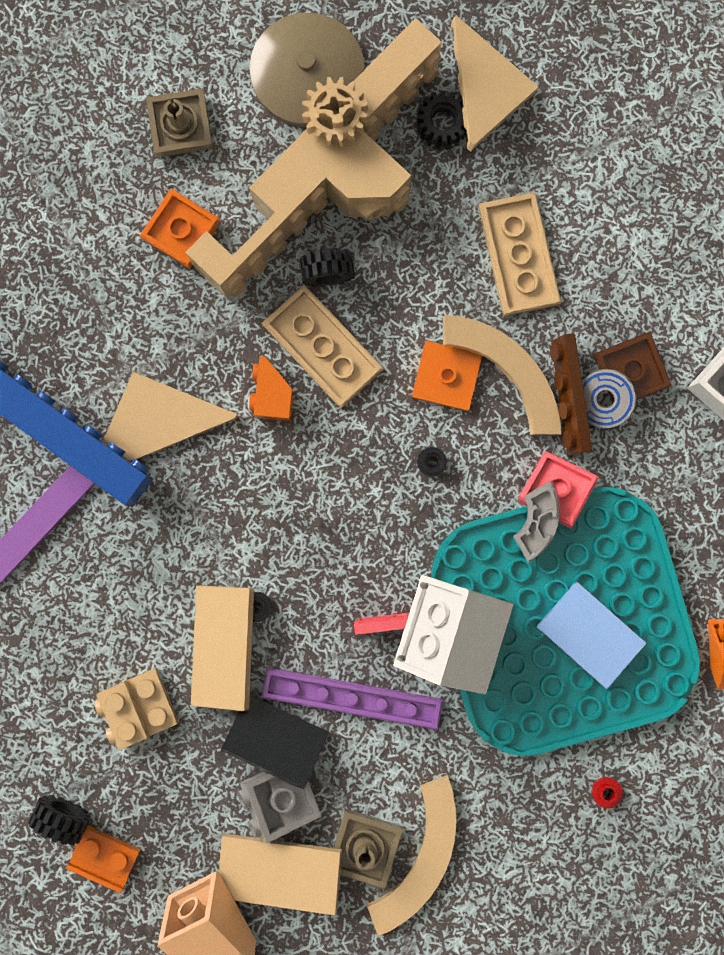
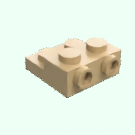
(136, 709)

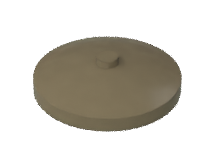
(297, 55)

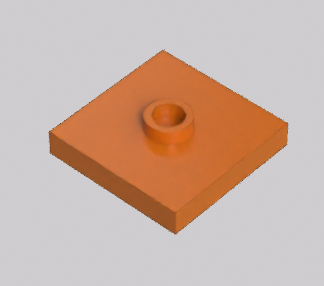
(178, 226)
(446, 376)

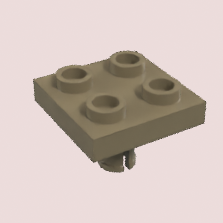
(179, 122)
(367, 847)

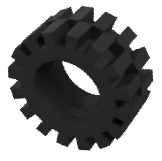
(441, 104)
(327, 267)
(59, 820)

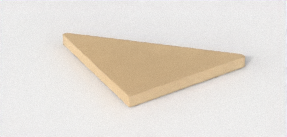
(487, 83)
(158, 417)

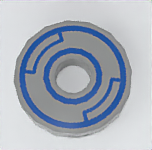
(624, 398)

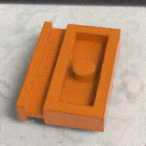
(103, 859)

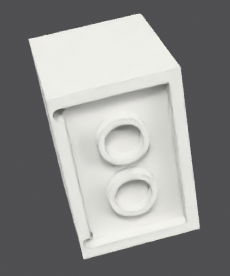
(453, 635)

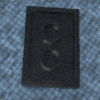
(275, 742)

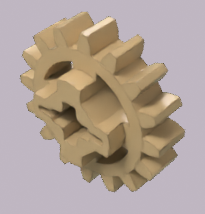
(339, 98)

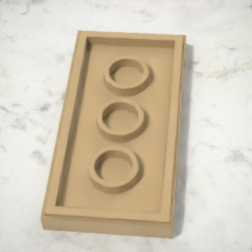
(519, 254)
(322, 346)
(222, 647)
(281, 873)

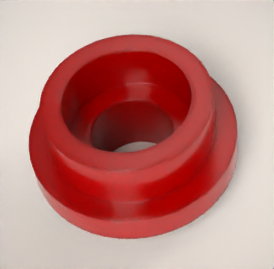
(603, 784)

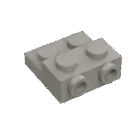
(276, 806)

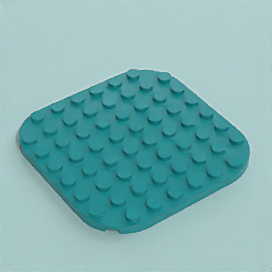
(536, 690)

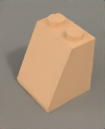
(205, 921)

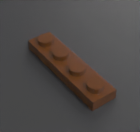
(571, 395)

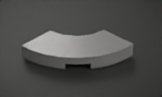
(541, 521)

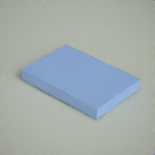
(591, 635)

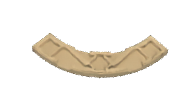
(514, 363)
(429, 865)

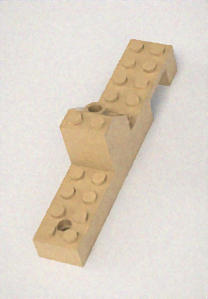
(354, 177)

